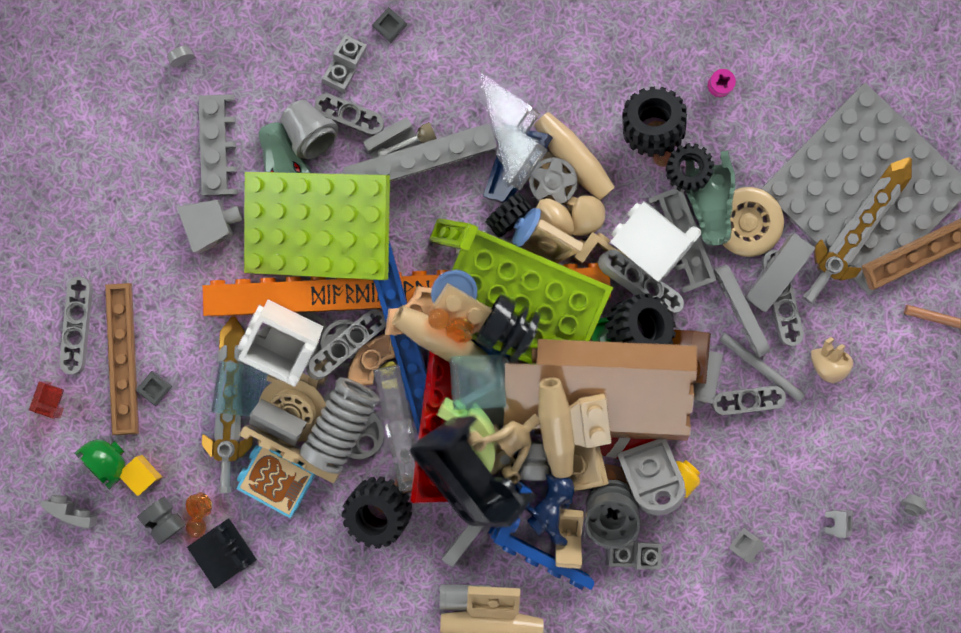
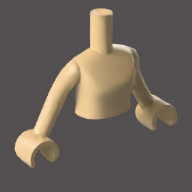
(511, 439)

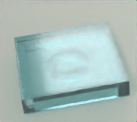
(477, 382)
(238, 388)

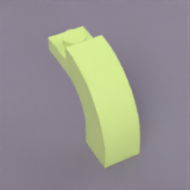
(482, 425)

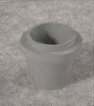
(308, 129)

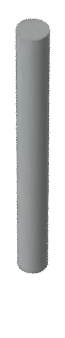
(762, 367)

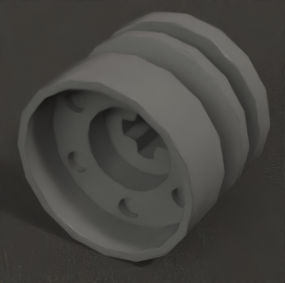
(612, 515)

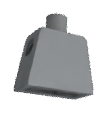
(208, 223)

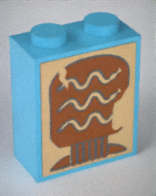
(275, 481)

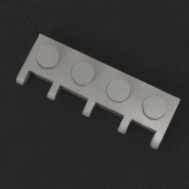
(214, 145)
(696, 259)

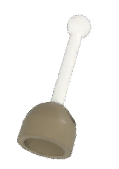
(424, 134)

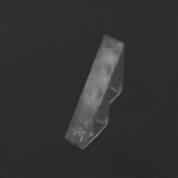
(511, 123)
(398, 422)

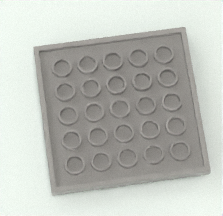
(843, 162)

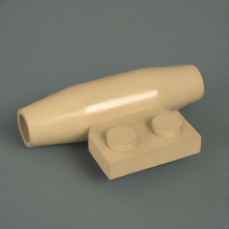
(571, 149)
(456, 304)
(565, 426)
(491, 612)

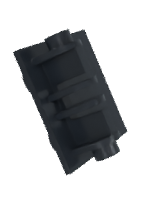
(222, 553)

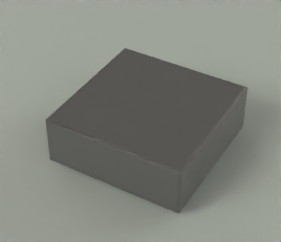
(389, 25)
(154, 388)

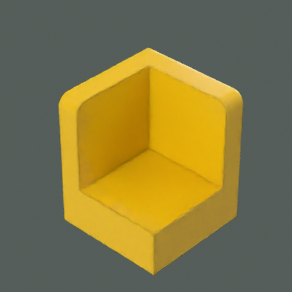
(139, 475)

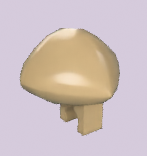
(586, 213)
(556, 215)
(831, 363)

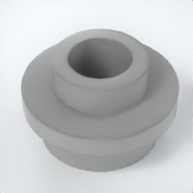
(914, 505)

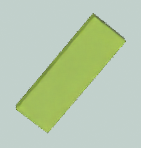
(453, 234)

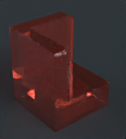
(47, 400)

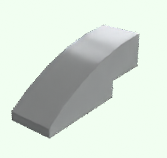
(779, 272)

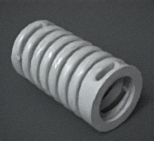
(339, 425)

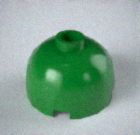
(103, 460)

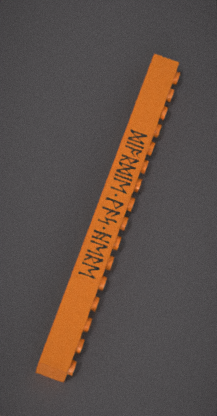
(321, 294)

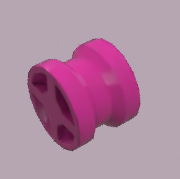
(716, 86)

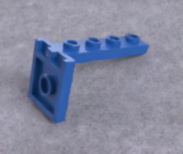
(535, 555)

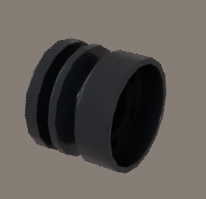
(508, 328)

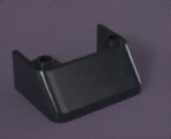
(465, 479)

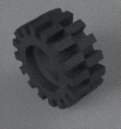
(689, 153)
(507, 214)

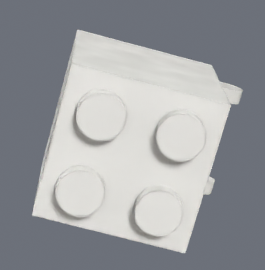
(653, 240)
(285, 348)

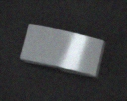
(344, 64)
(63, 510)
(636, 554)

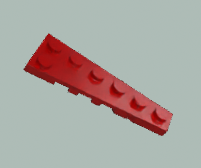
(437, 388)

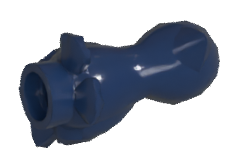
(546, 514)

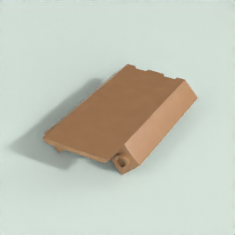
(643, 384)

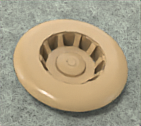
(749, 222)
(303, 392)

